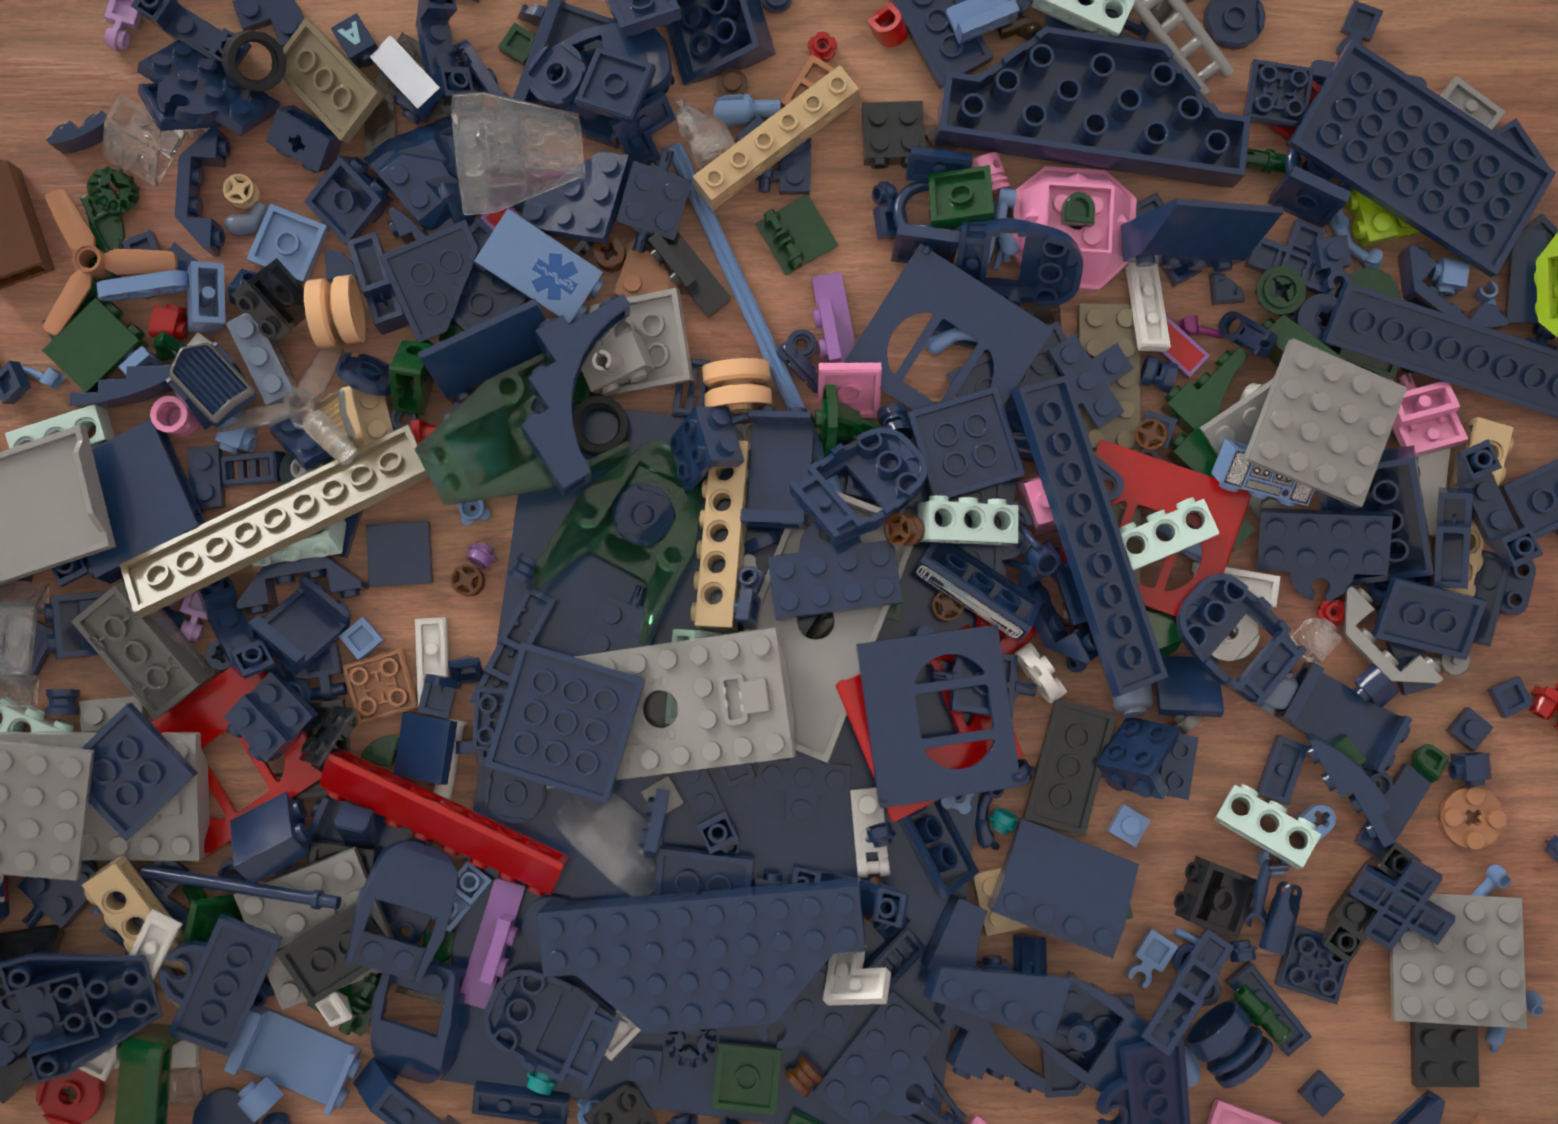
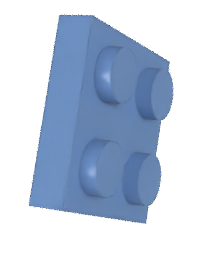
(290, 239)

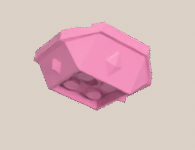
(1101, 244)

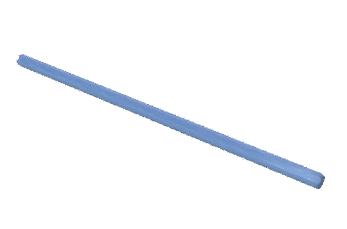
(745, 298)

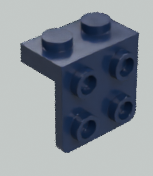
(704, 442)
(1136, 755)

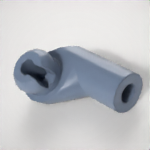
(246, 223)

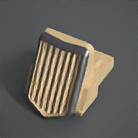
(358, 415)

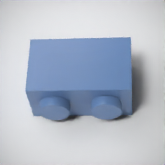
(205, 297)

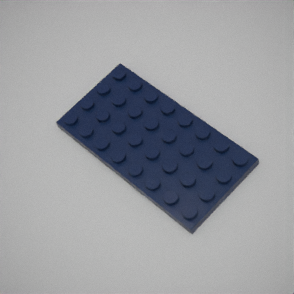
(1421, 158)

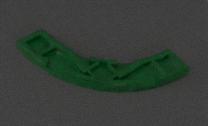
(109, 234)

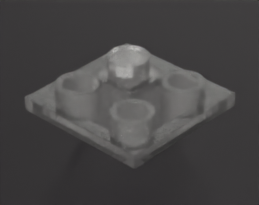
(705, 133)

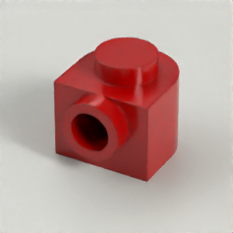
(888, 26)
(169, 320)

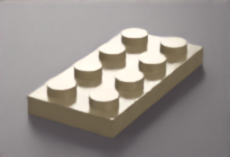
(328, 81)

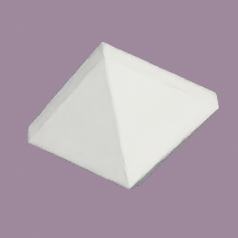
(335, 1009)

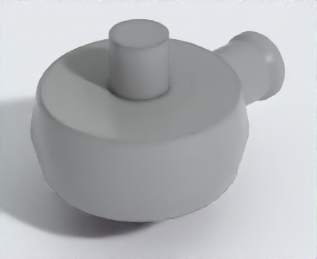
(1452, 665)

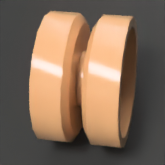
(335, 311)
(738, 384)

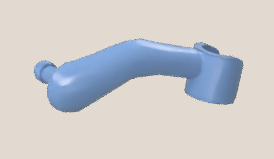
(1340, 226)
(1006, 240)
(940, 342)
(1495, 876)
(1496, 1035)

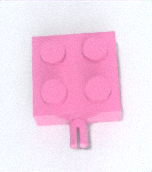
(1428, 417)

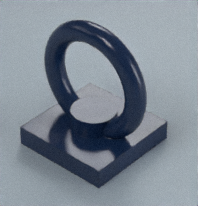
(1307, 194)
(909, 236)

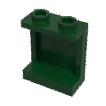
(94, 344)

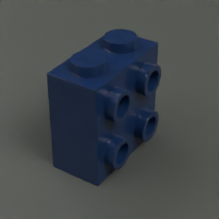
(269, 837)

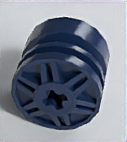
(1229, 1044)

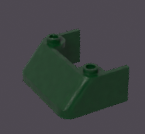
(144, 1076)

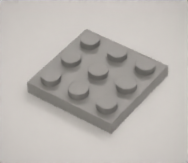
(662, 327)

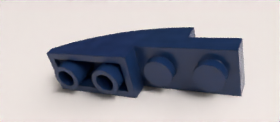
(1348, 777)

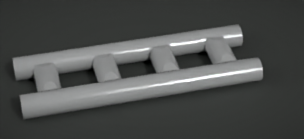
(1200, 39)

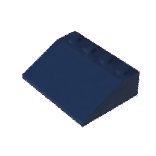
(718, 37)
(1197, 234)
(484, 351)
(1399, 491)
(1065, 888)

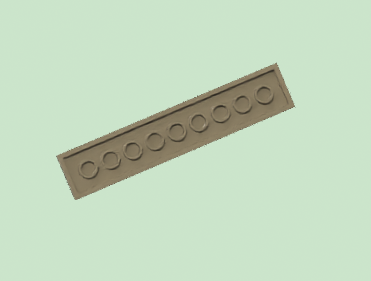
(1097, 330)
(271, 522)

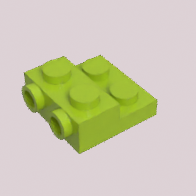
(1374, 223)

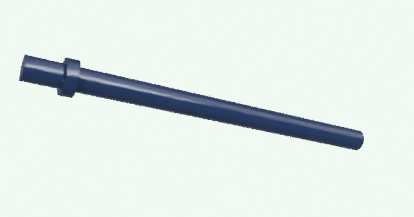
(315, 899)

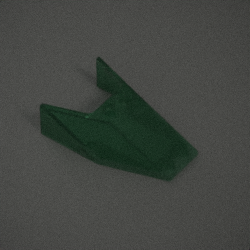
(482, 447)
(591, 530)

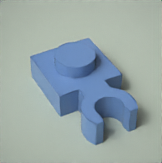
(1153, 953)

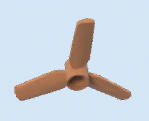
(82, 240)

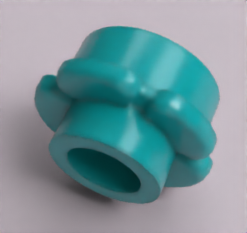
(1003, 820)
(540, 1083)

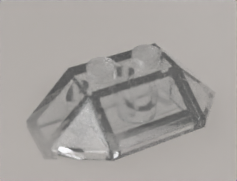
(609, 840)

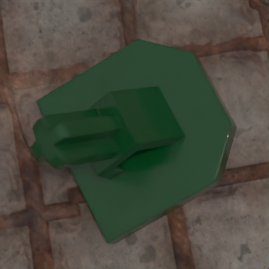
(838, 421)
(205, 912)

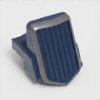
(209, 384)

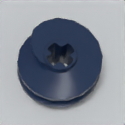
(1309, 312)

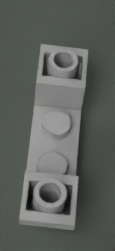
(1357, 608)

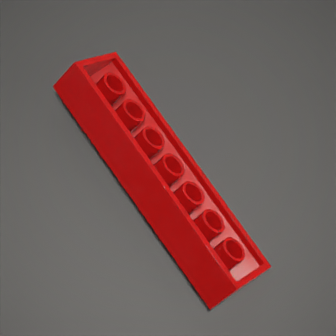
(443, 821)

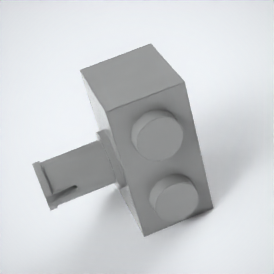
(617, 363)

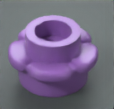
(480, 555)

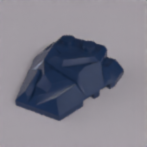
(417, 174)

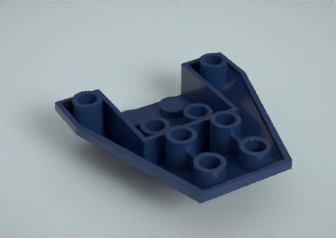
(79, 1005)

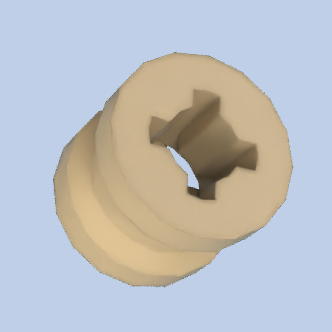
(235, 188)

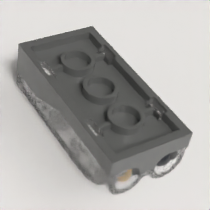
(144, 652)

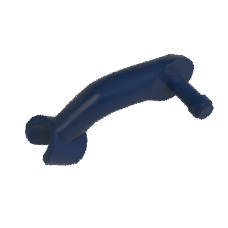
(984, 835)
(1261, 891)

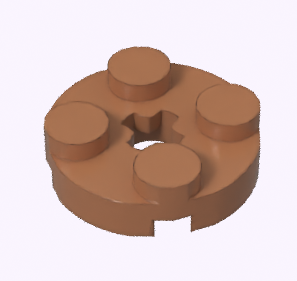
(1489, 817)

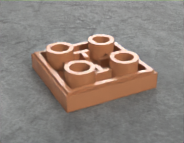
(380, 686)

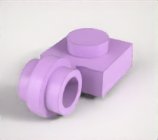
(122, 16)
(192, 629)

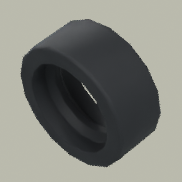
(277, 54)
(594, 403)

